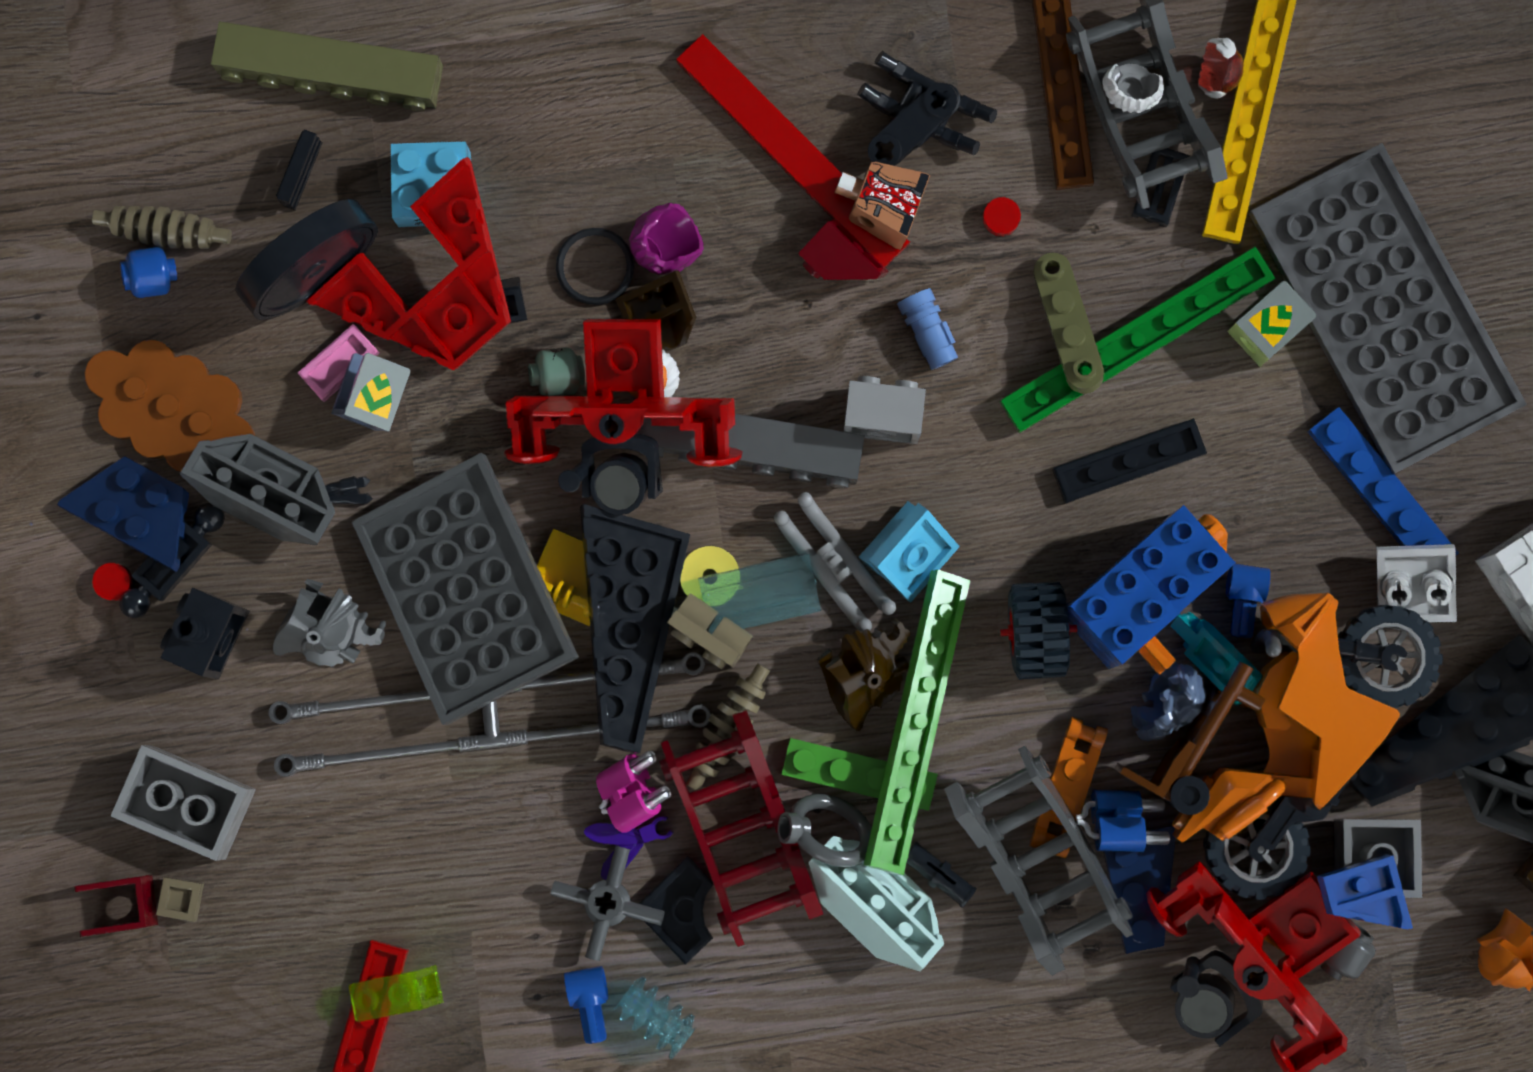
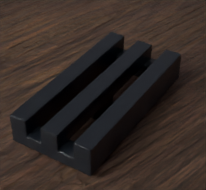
(299, 169)
(1151, 215)

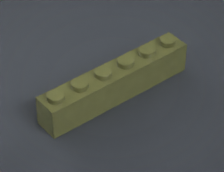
(327, 65)

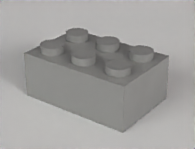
(183, 802)

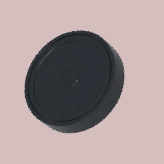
(305, 258)

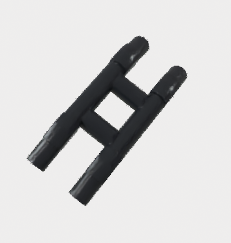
(917, 84)

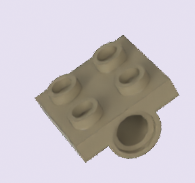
(691, 627)

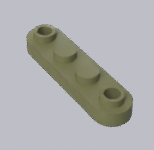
(1068, 323)

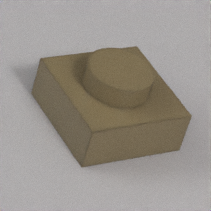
(180, 899)

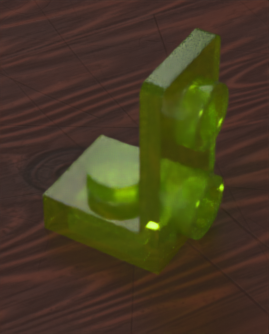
(396, 994)

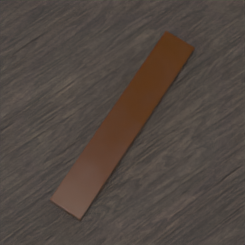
(1062, 96)

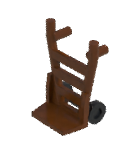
(1173, 776)

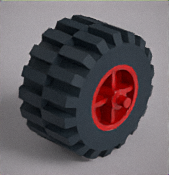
(1038, 630)

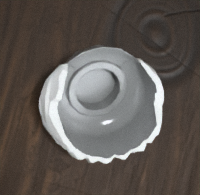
(1132, 87)

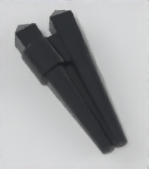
(348, 491)

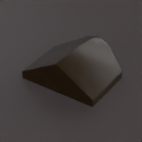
(662, 300)

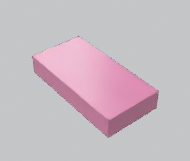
(327, 369)

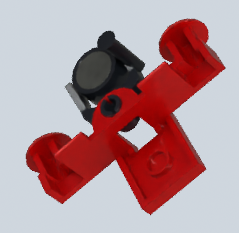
(620, 358)
(1297, 926)

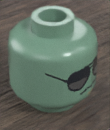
(557, 372)

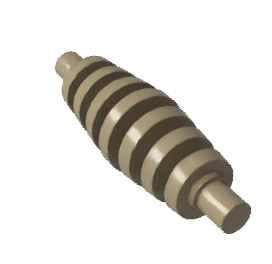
(162, 227)
(750, 687)

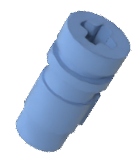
(930, 332)

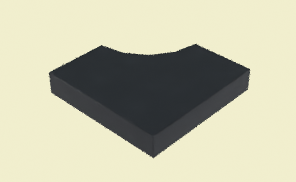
(683, 900)

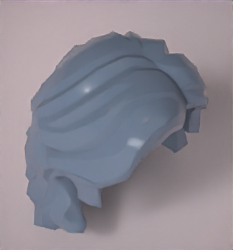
(1176, 701)

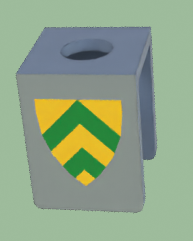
(371, 391)

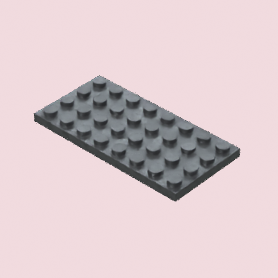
(1387, 308)

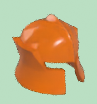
(1507, 953)

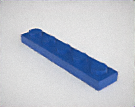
(1375, 482)

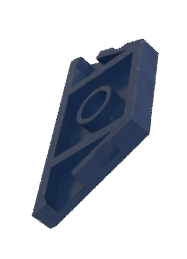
(134, 509)

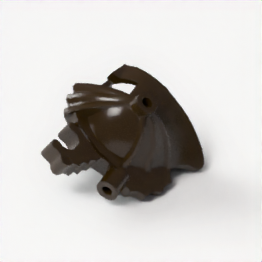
(865, 671)

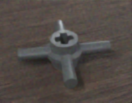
(612, 917)

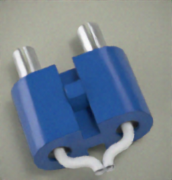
(1120, 821)

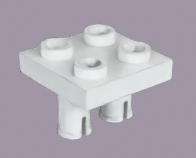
(1418, 580)

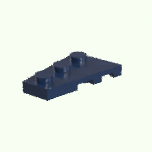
(1131, 878)

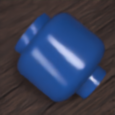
(148, 272)

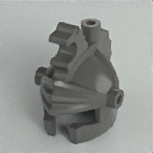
(325, 627)

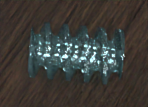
(656, 1016)

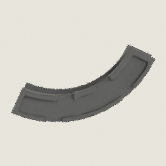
(1176, 93)
(1009, 870)

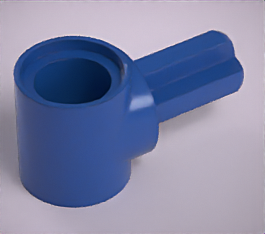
(1247, 588)
(587, 991)

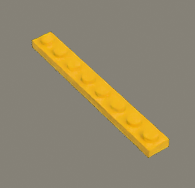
(1249, 119)

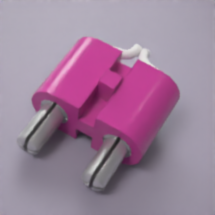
(628, 792)

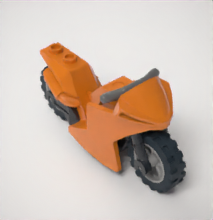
(1319, 730)

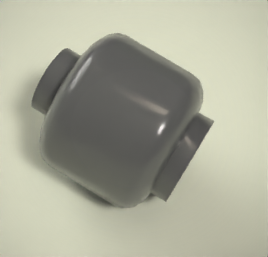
(1351, 959)

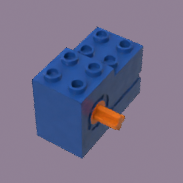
(1150, 589)

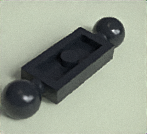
(161, 580)

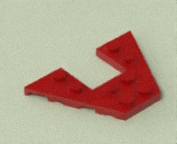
(460, 310)

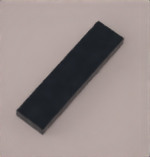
(1129, 461)

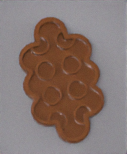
(164, 401)

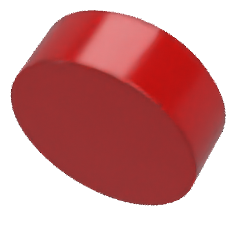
(1001, 216)
(112, 581)

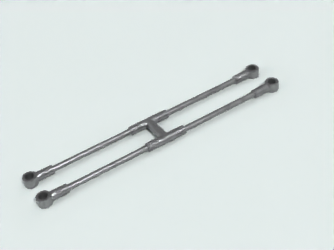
(491, 739)

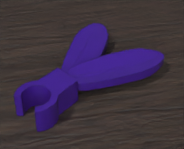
(632, 840)

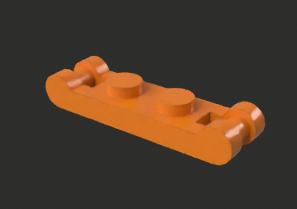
(1071, 776)

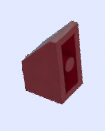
(839, 256)

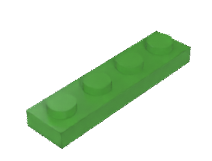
(843, 770)

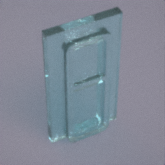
(762, 592)

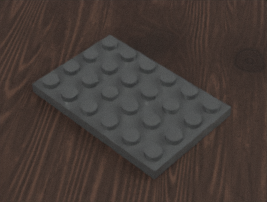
(464, 589)

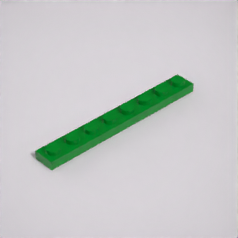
(1144, 336)

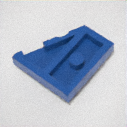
(1367, 893)

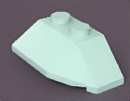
(879, 909)

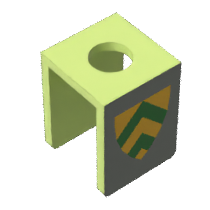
(1272, 323)

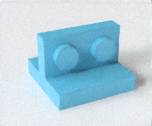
(909, 550)

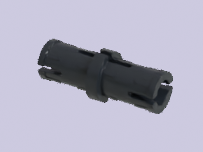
(940, 874)

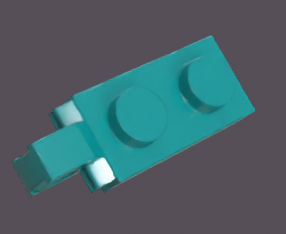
(1212, 651)

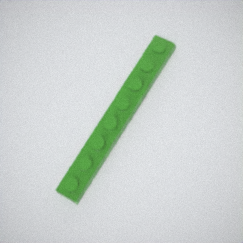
(917, 723)

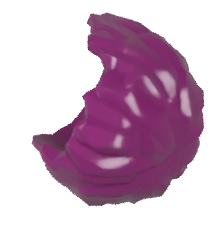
(665, 239)

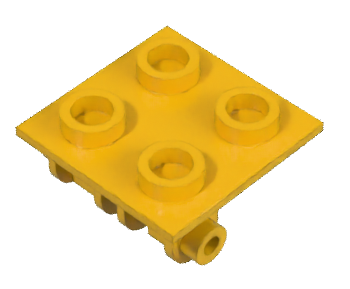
(565, 575)

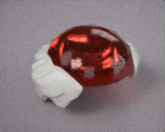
(1221, 68)

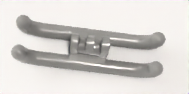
(834, 563)

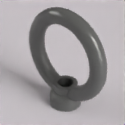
(796, 828)

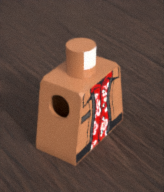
(884, 200)

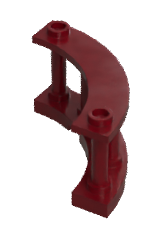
(786, 856)

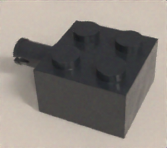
(203, 633)

